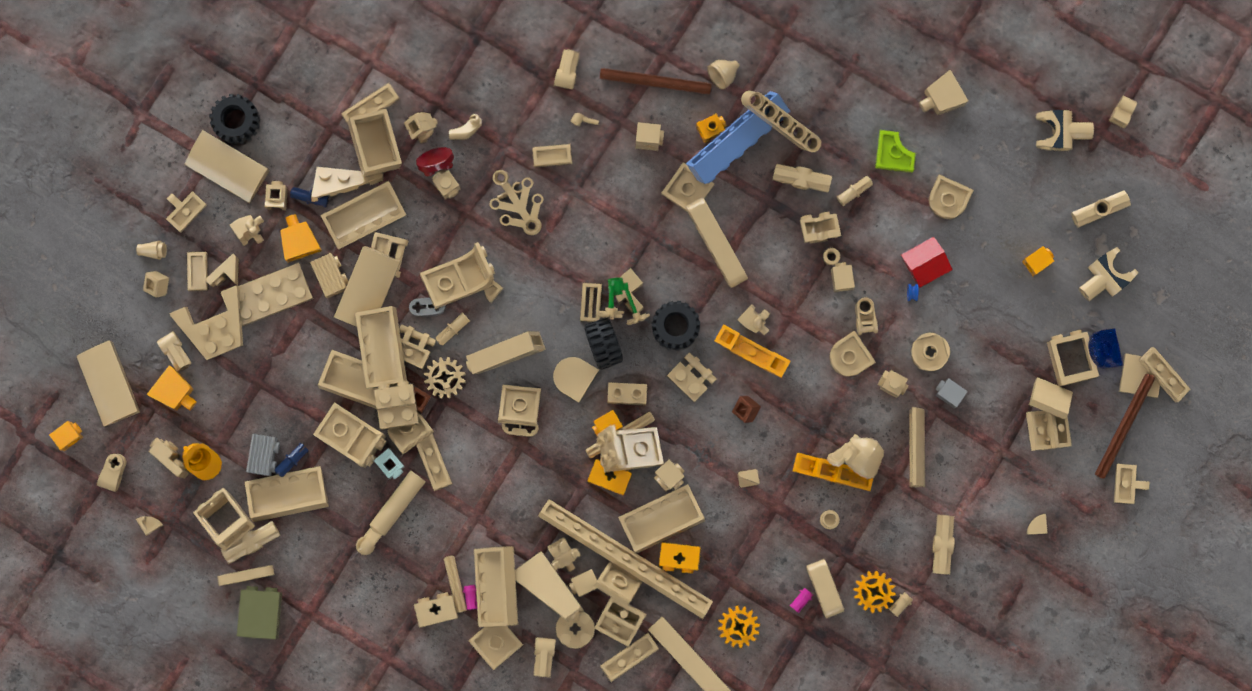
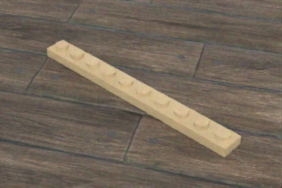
(625, 558)

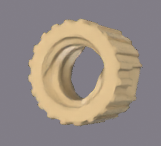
(834, 251)

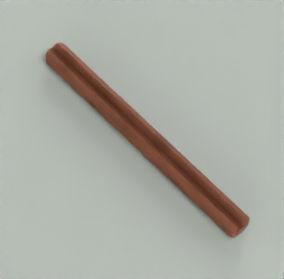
(655, 81)
(1124, 426)

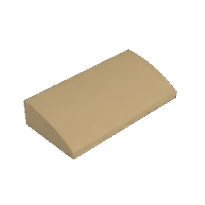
(226, 166)
(363, 214)
(367, 284)
(381, 347)
(346, 378)
(108, 383)
(917, 447)
(286, 495)
(661, 519)
(495, 586)

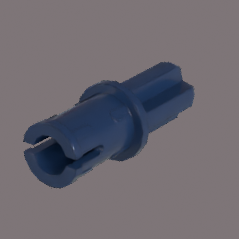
(305, 195)
(290, 460)

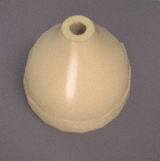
(723, 72)

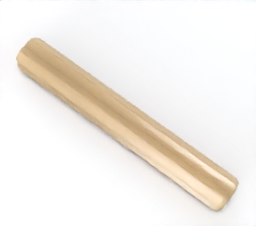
(636, 424)

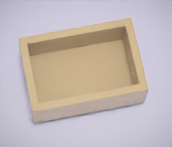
(374, 143)

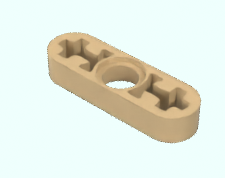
(245, 575)

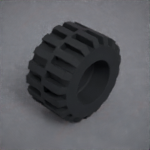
(230, 104)
(687, 313)
(603, 343)

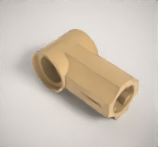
(566, 73)
(173, 349)
(544, 652)

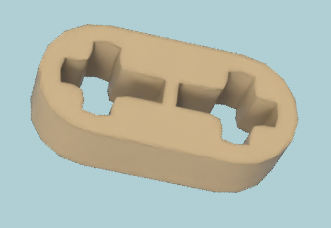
(520, 432)

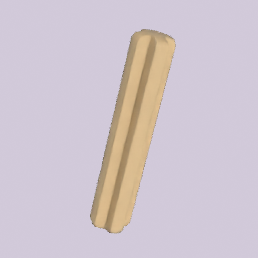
(455, 584)

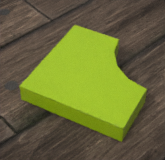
(892, 154)

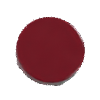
(435, 160)

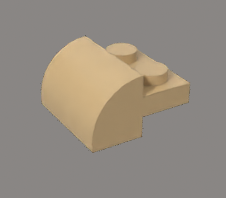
(1047, 431)
(620, 621)

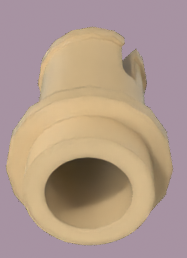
(901, 604)

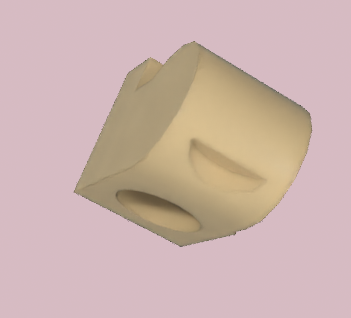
(1123, 112)

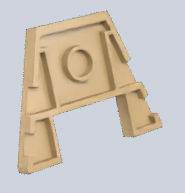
(217, 333)

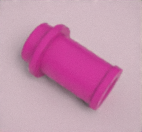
(470, 596)
(801, 600)

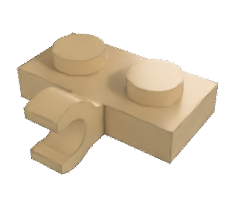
(185, 211)
(1126, 484)

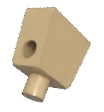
(944, 95)

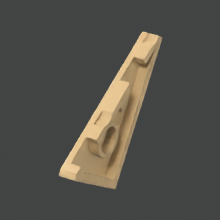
(335, 181)

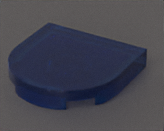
(1105, 349)

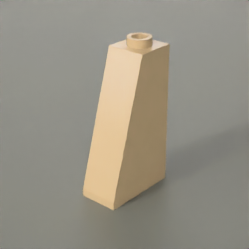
(505, 352)
(545, 583)

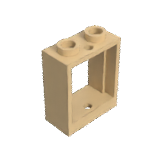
(1061, 379)
(233, 532)

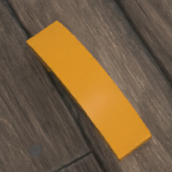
(752, 351)

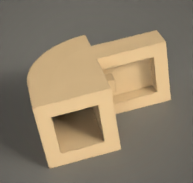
(634, 284)

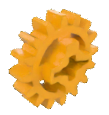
(869, 599)
(749, 621)

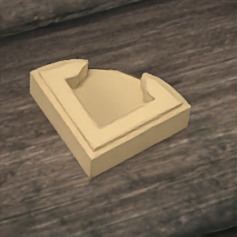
(492, 292)
(149, 524)
(1038, 525)

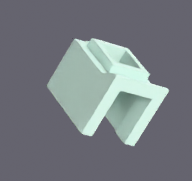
(384, 457)

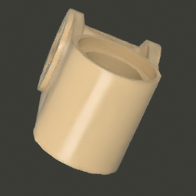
(866, 318)
(111, 476)

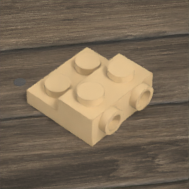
(396, 405)
(167, 454)

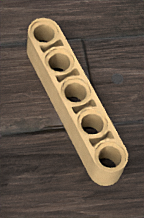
(773, 118)
(716, 242)

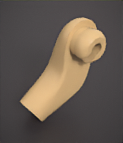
(467, 130)

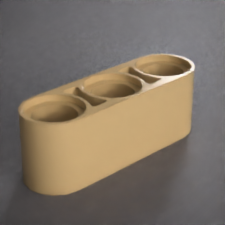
(825, 588)

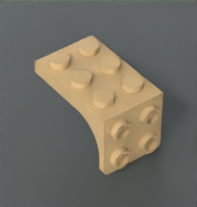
(459, 277)
(350, 436)
(629, 449)

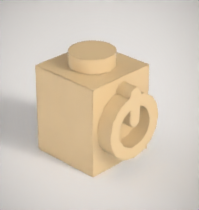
(446, 184)
(893, 383)
(669, 476)

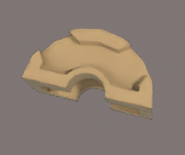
(820, 228)

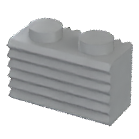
(262, 455)

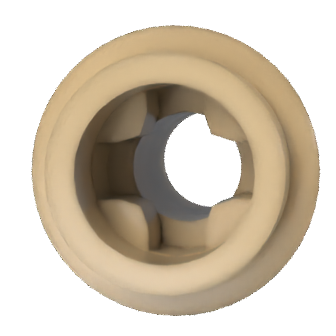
(153, 250)

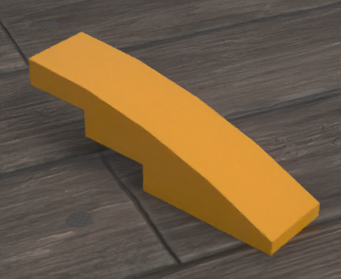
(823, 470)

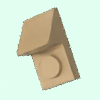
(229, 268)

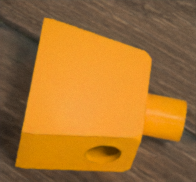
(298, 240)
(172, 390)

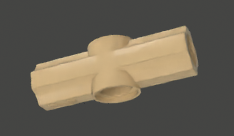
(802, 178)
(1111, 204)
(251, 542)
(943, 544)

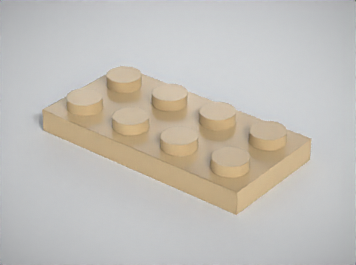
(273, 294)

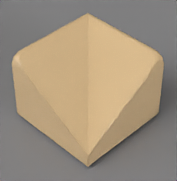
(155, 284)
(748, 478)

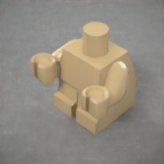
(421, 126)
(247, 228)
(754, 320)
(563, 555)

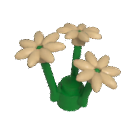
(616, 287)

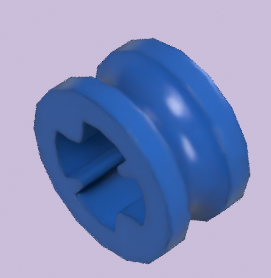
(912, 292)

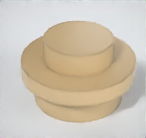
(829, 519)

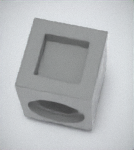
(950, 392)

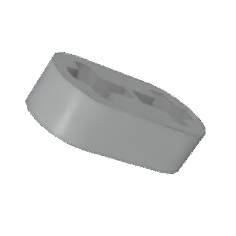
(427, 311)

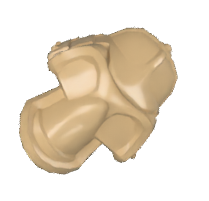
(860, 454)

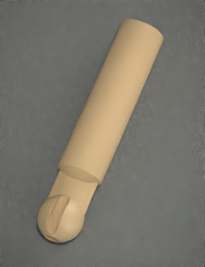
(390, 512)

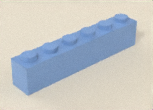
(732, 143)

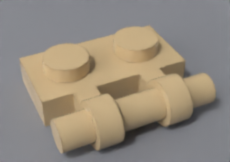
(412, 353)
(689, 382)

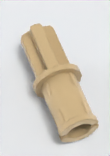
(854, 190)
(452, 329)

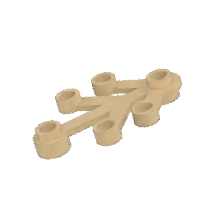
(518, 205)

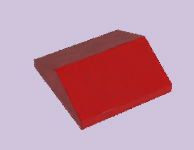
(926, 262)

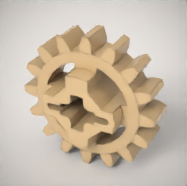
(443, 369)

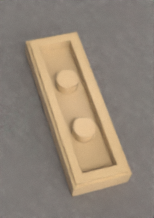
(376, 101)
(1164, 374)
(434, 463)
(629, 657)

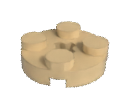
(924, 361)
(582, 637)

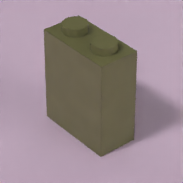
(259, 613)

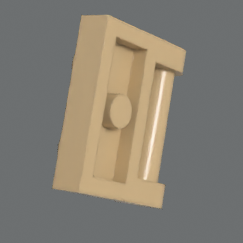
(383, 244)

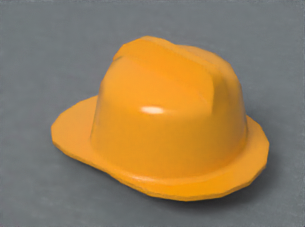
(201, 461)

